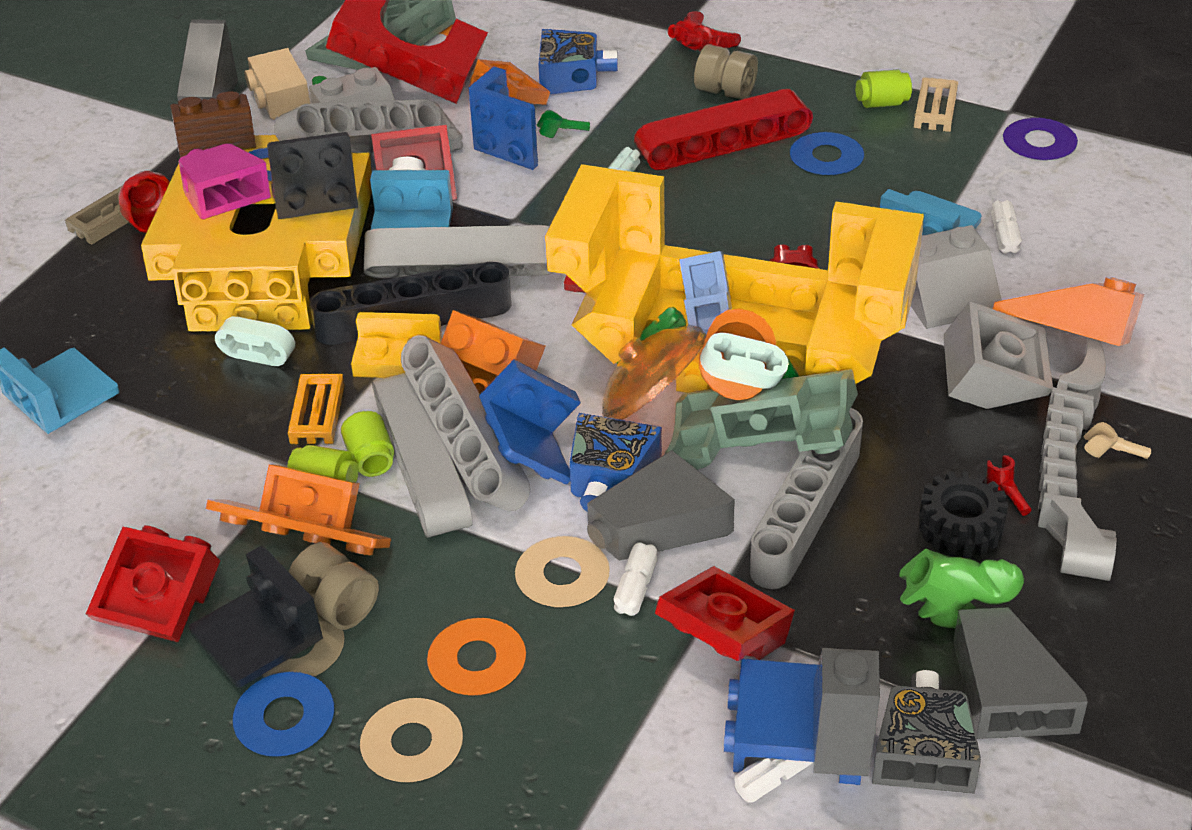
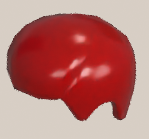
(141, 198)

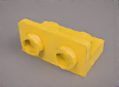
(383, 338)

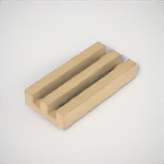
(934, 117)

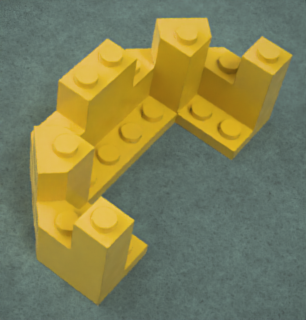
(824, 320)

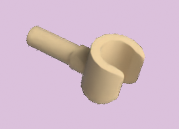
(1103, 437)

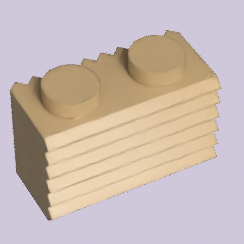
(276, 82)

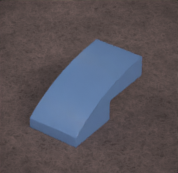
(705, 288)

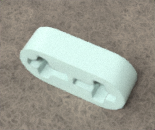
(255, 341)
(744, 360)

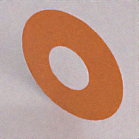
(506, 667)

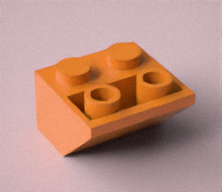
(488, 348)

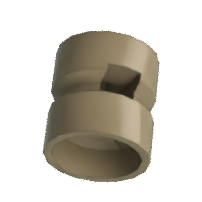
(721, 71)
(339, 587)

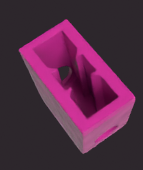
(223, 179)

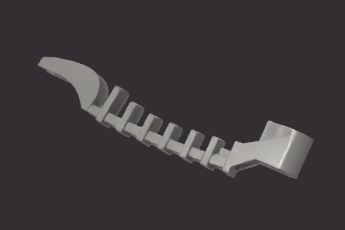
(1071, 408)

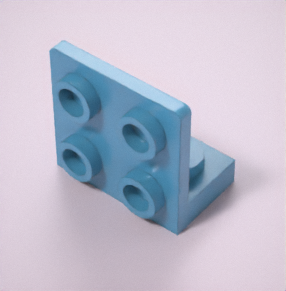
(411, 198)
(56, 389)

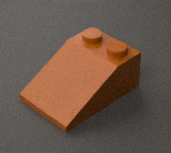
(1091, 310)

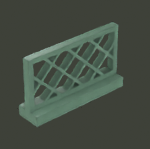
(406, 19)

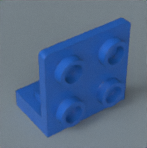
(502, 123)
(524, 412)

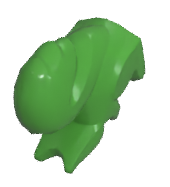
(953, 582)

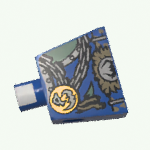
(572, 60)
(608, 453)

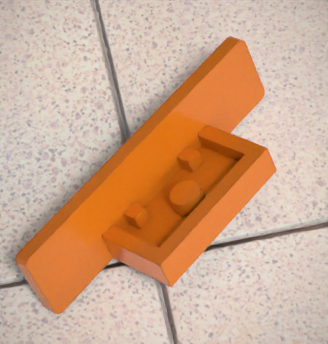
(304, 503)

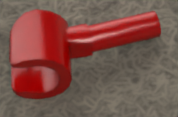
(1005, 479)

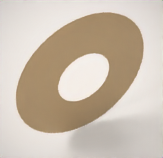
(590, 582)
(387, 763)

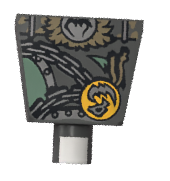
(927, 738)

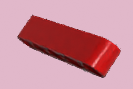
(723, 129)

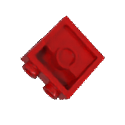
(153, 582)
(727, 614)

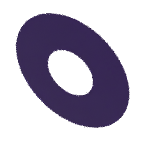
(1064, 144)

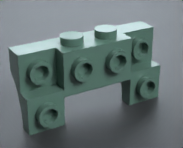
(797, 409)

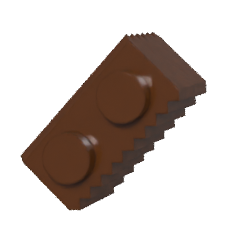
(213, 122)

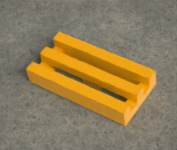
(314, 429)

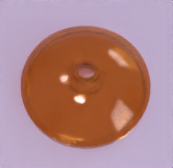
(649, 368)

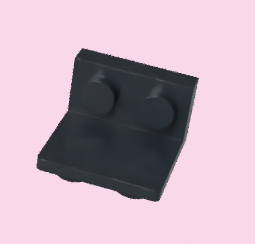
(312, 175)
(262, 624)

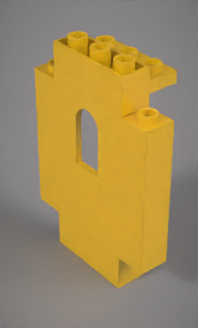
(252, 274)

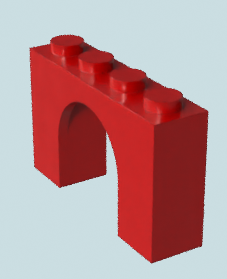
(434, 68)

